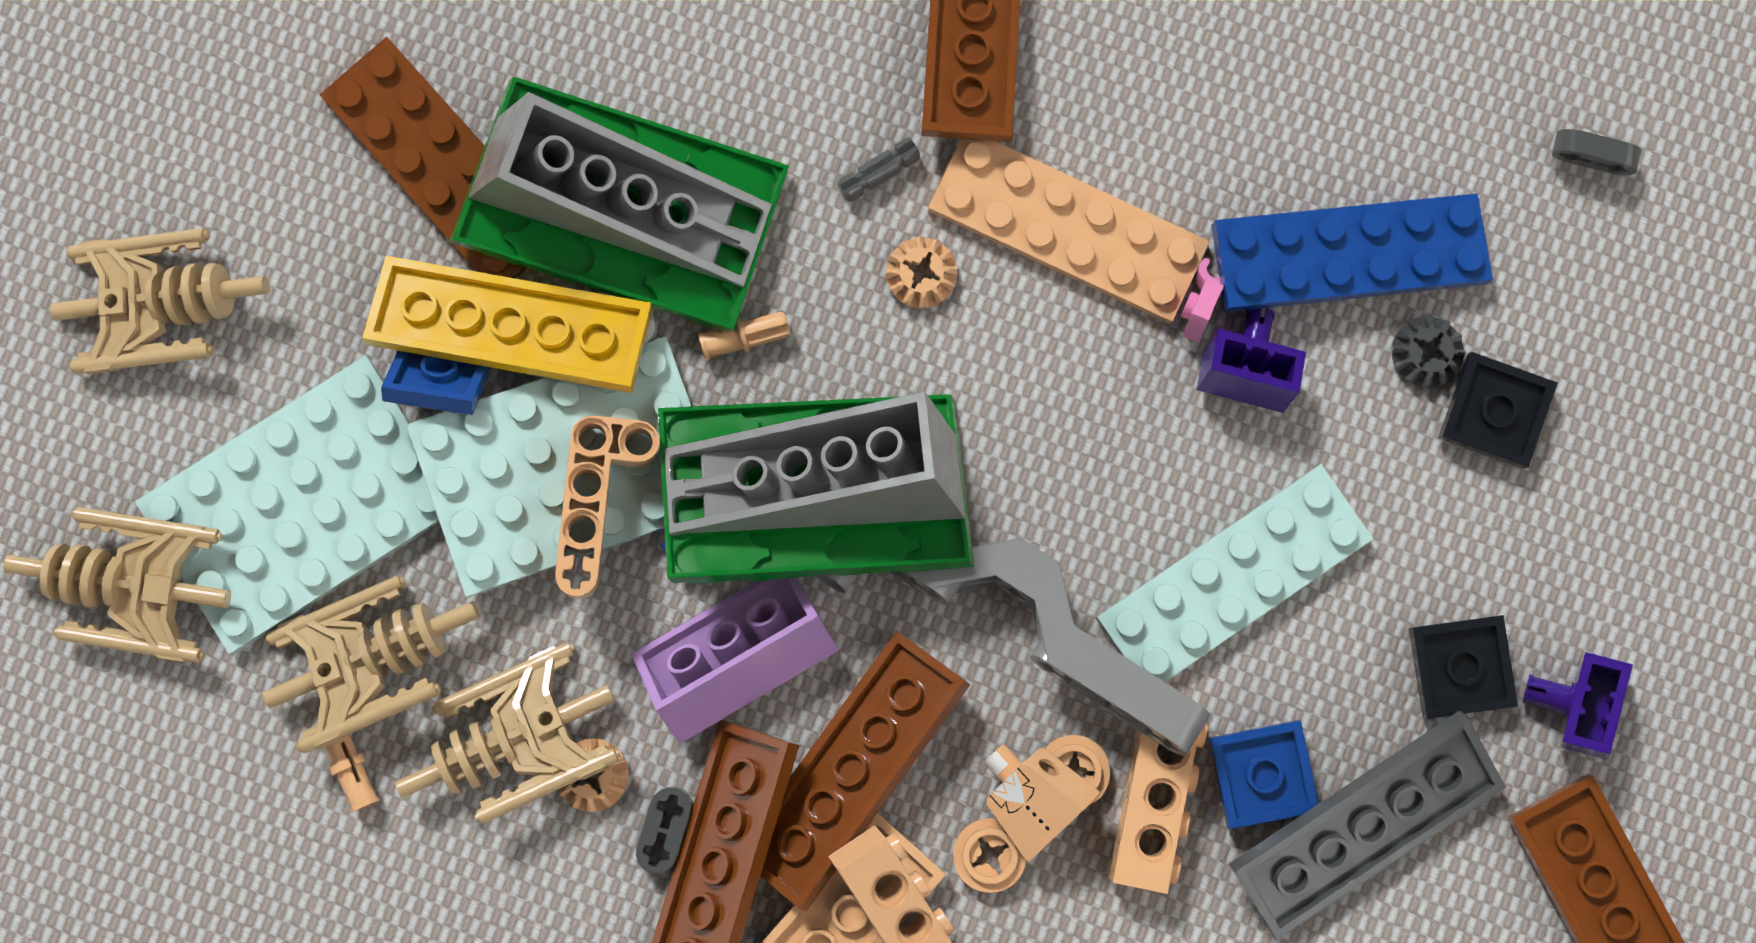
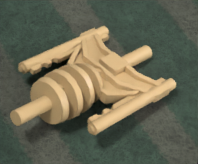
(141, 297)
(136, 584)
(351, 663)
(525, 731)

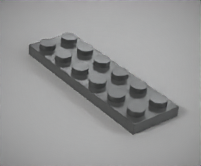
(1368, 825)

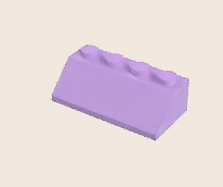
(732, 654)

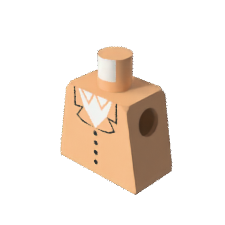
(1035, 797)

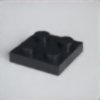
(1498, 410)
(1463, 667)

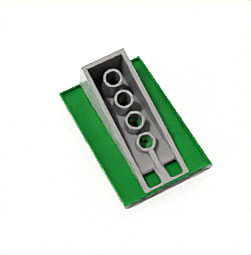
(620, 204)
(813, 489)

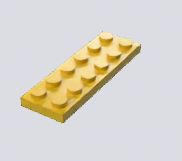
(508, 324)

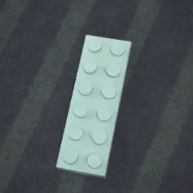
(1236, 576)

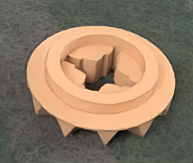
(929, 291)
(1089, 756)
(612, 782)
(983, 876)

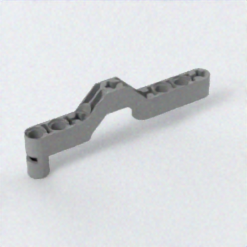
(1064, 648)

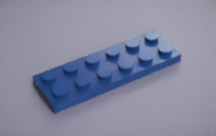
(1351, 252)

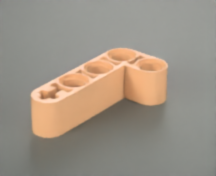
(594, 507)

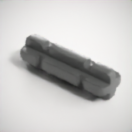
(879, 169)

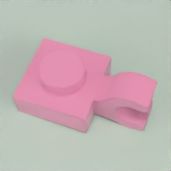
(1200, 307)

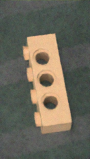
(1128, 862)
(863, 864)

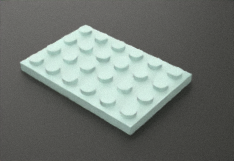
(505, 469)
(299, 503)

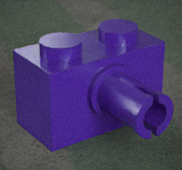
(1252, 367)
(1590, 704)

